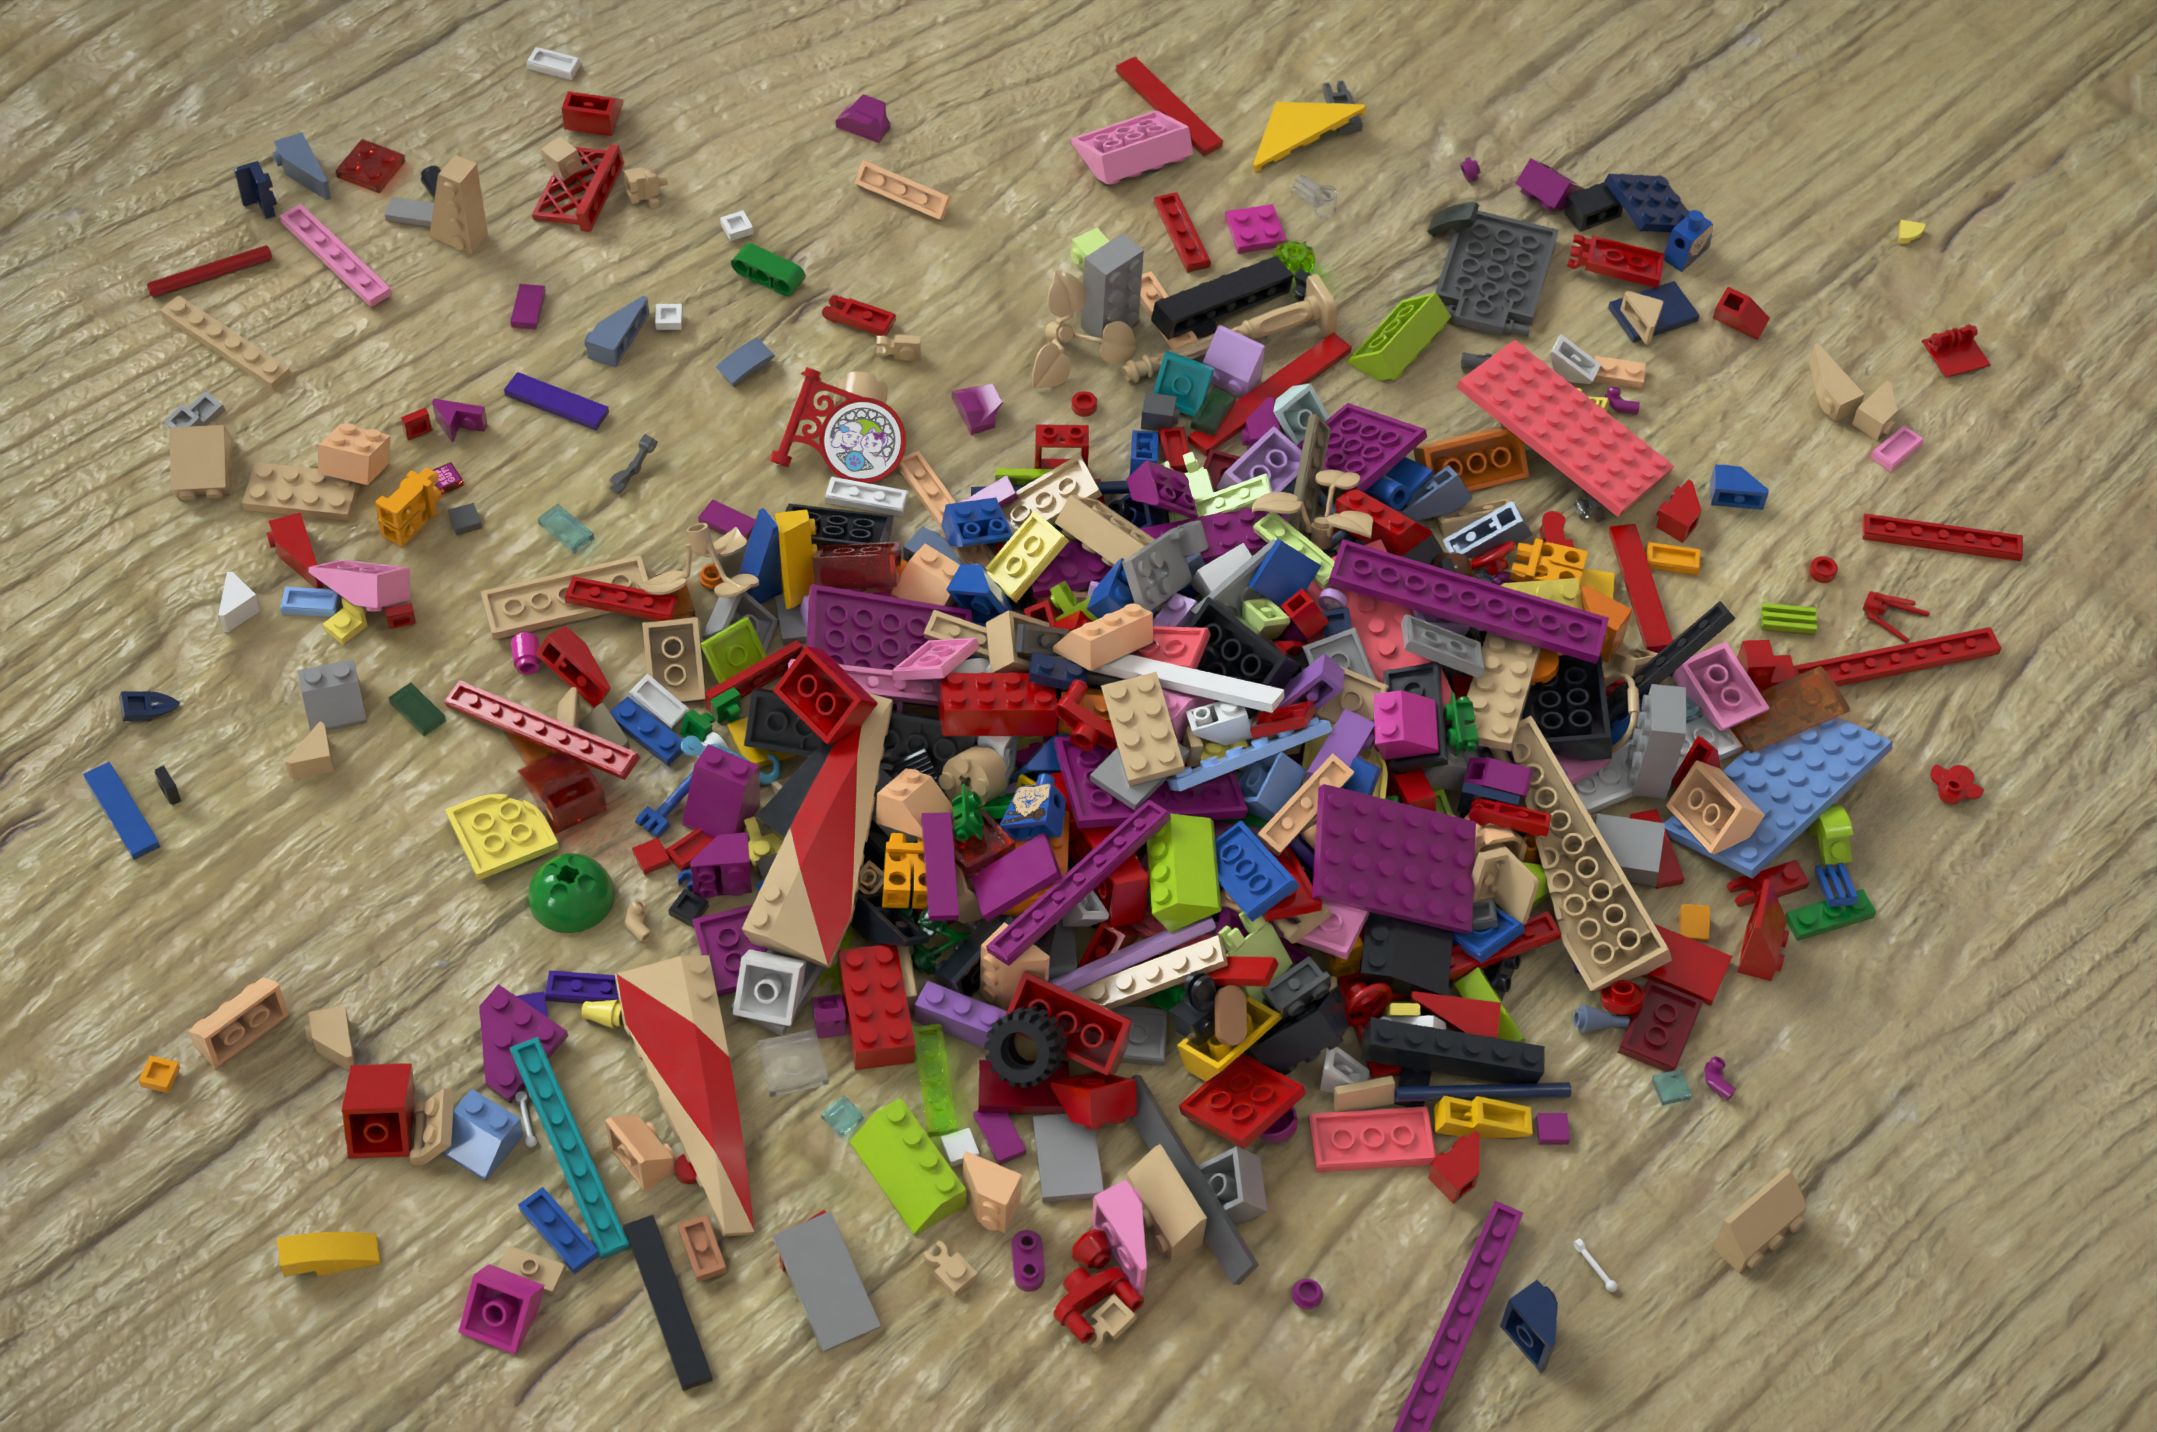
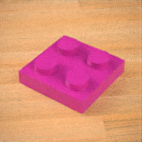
(1255, 228)

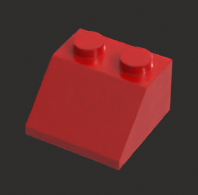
(1096, 1098)

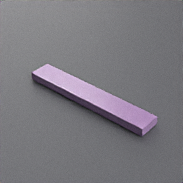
(1132, 955)

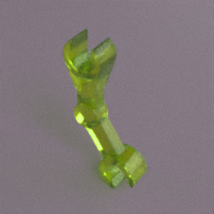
(833, 971)

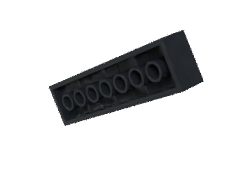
(778, 728)

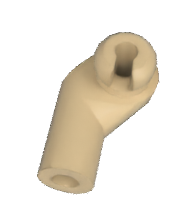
(634, 921)

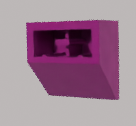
(1162, 489)
(723, 867)

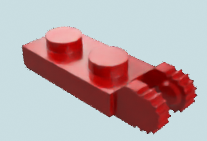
(859, 315)
(1510, 816)
(1784, 878)

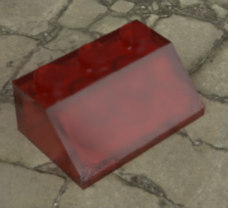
(858, 566)

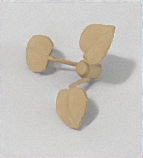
(1064, 297)
(1322, 527)
(702, 544)

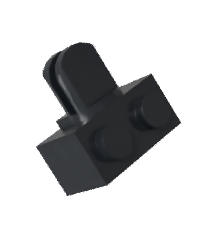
(1196, 1012)

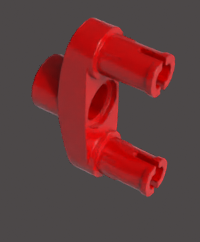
(1086, 726)
(1088, 1290)

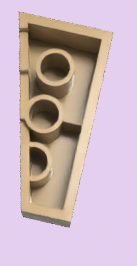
(459, 206)

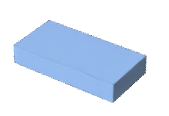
(310, 602)

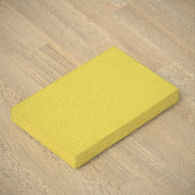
(1026, 556)

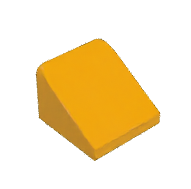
(1694, 921)

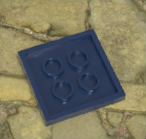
(1648, 201)

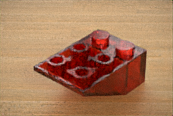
(563, 790)

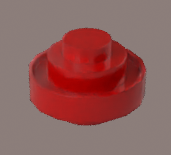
(1622, 997)

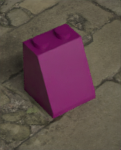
(722, 793)

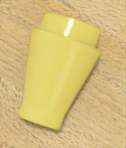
(603, 1012)

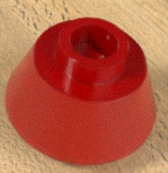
(1092, 1249)

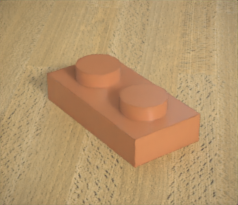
(701, 1248)

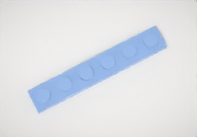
(1240, 757)

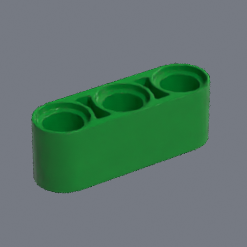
(768, 269)

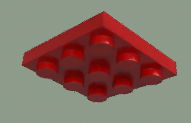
(1242, 1101)

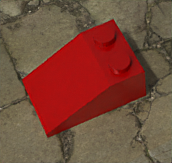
(1764, 936)

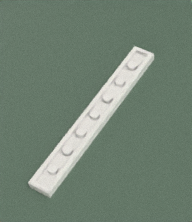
(1197, 682)

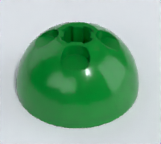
(570, 893)

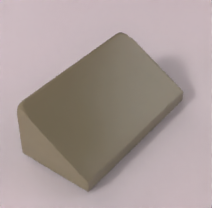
(602, 724)

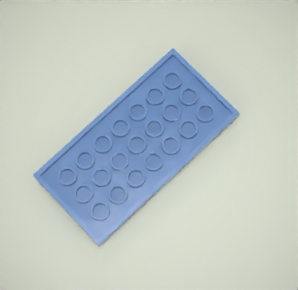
(1792, 787)

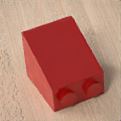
(379, 1110)

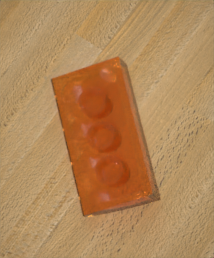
(1793, 709)

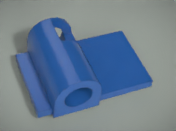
(1400, 483)

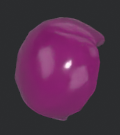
(1282, 1129)

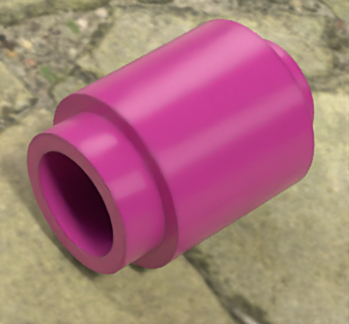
(523, 651)

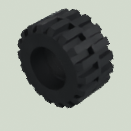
(1006, 1058)

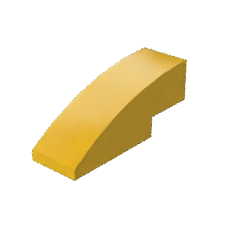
(1485, 1115)
(327, 1252)

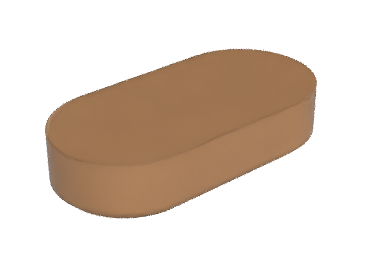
(1230, 1015)

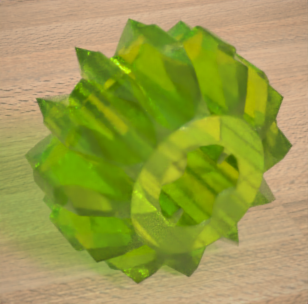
(1295, 255)

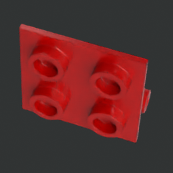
(1956, 351)

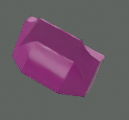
(865, 118)
(978, 407)

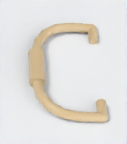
(1633, 706)

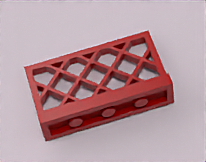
(595, 189)

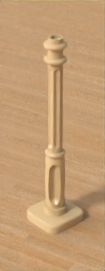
(1317, 307)

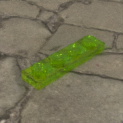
(934, 1080)

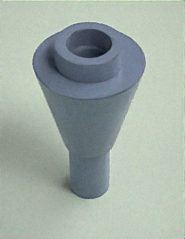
(1593, 1019)

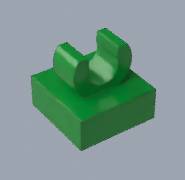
(726, 706)
(697, 725)

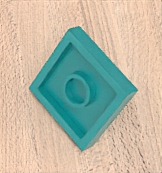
(1185, 380)

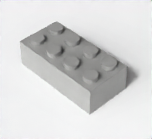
(1112, 285)
(1657, 741)

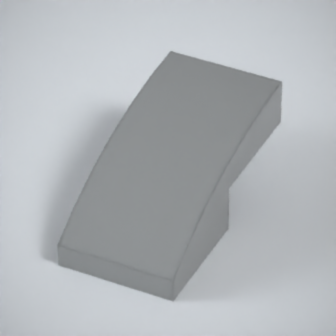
(199, 413)

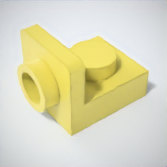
(346, 622)

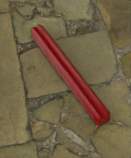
(209, 270)

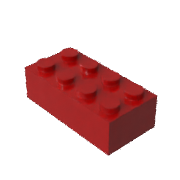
(995, 705)
(876, 1006)

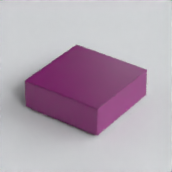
(1553, 1128)

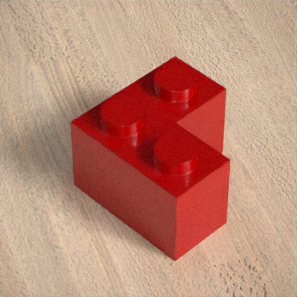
(1763, 666)

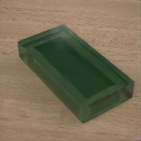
(1213, 412)
(417, 709)

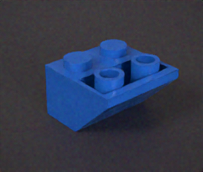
(975, 523)
(1111, 593)

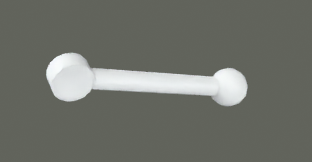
(522, 1098)
(1611, 1286)

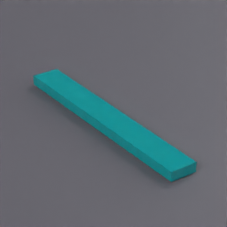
(569, 1148)

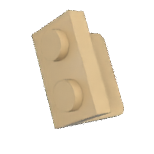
(1506, 880)

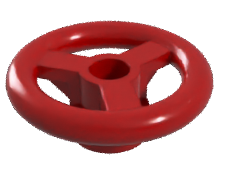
(1494, 558)
(1363, 998)

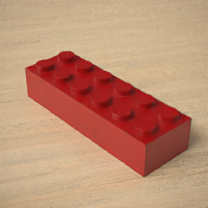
(1126, 887)

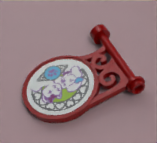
(858, 438)

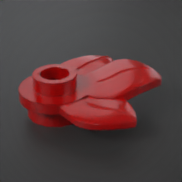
(1955, 783)

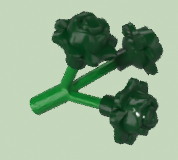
(924, 958)

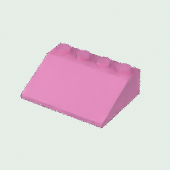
(1134, 146)

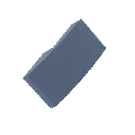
(744, 360)

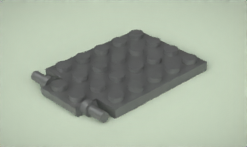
(1496, 273)

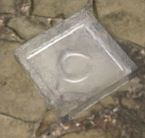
(792, 1062)

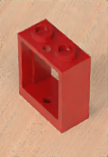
(1052, 437)

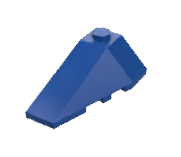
(763, 558)

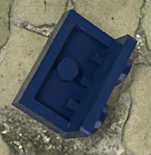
(254, 187)
(1054, 671)

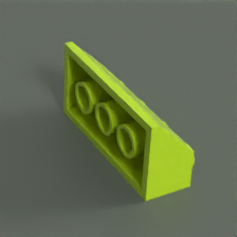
(1401, 337)
(1183, 871)
(908, 1167)

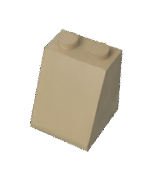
(200, 461)

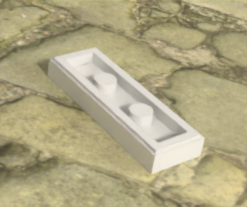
(866, 496)

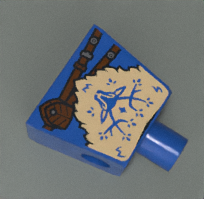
(1693, 235)
(1035, 811)

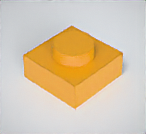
(159, 1074)

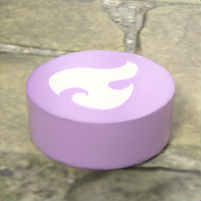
(1332, 599)

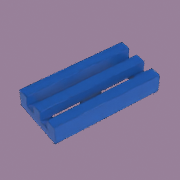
(1832, 872)

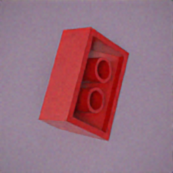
(1395, 530)
(824, 695)

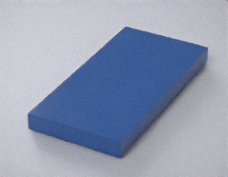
(1251, 872)

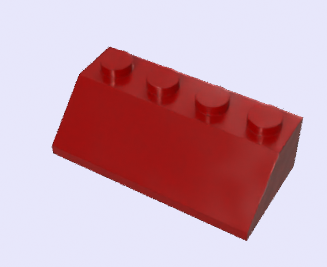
(1092, 1032)

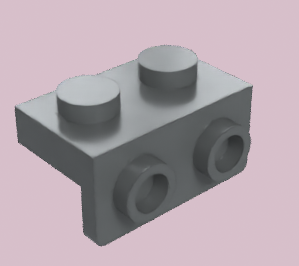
(1297, 988)

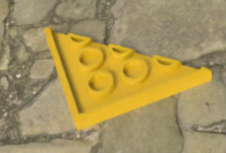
(1300, 124)

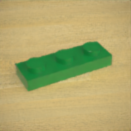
(1821, 918)

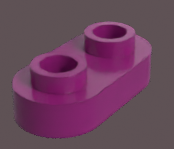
(1028, 1258)

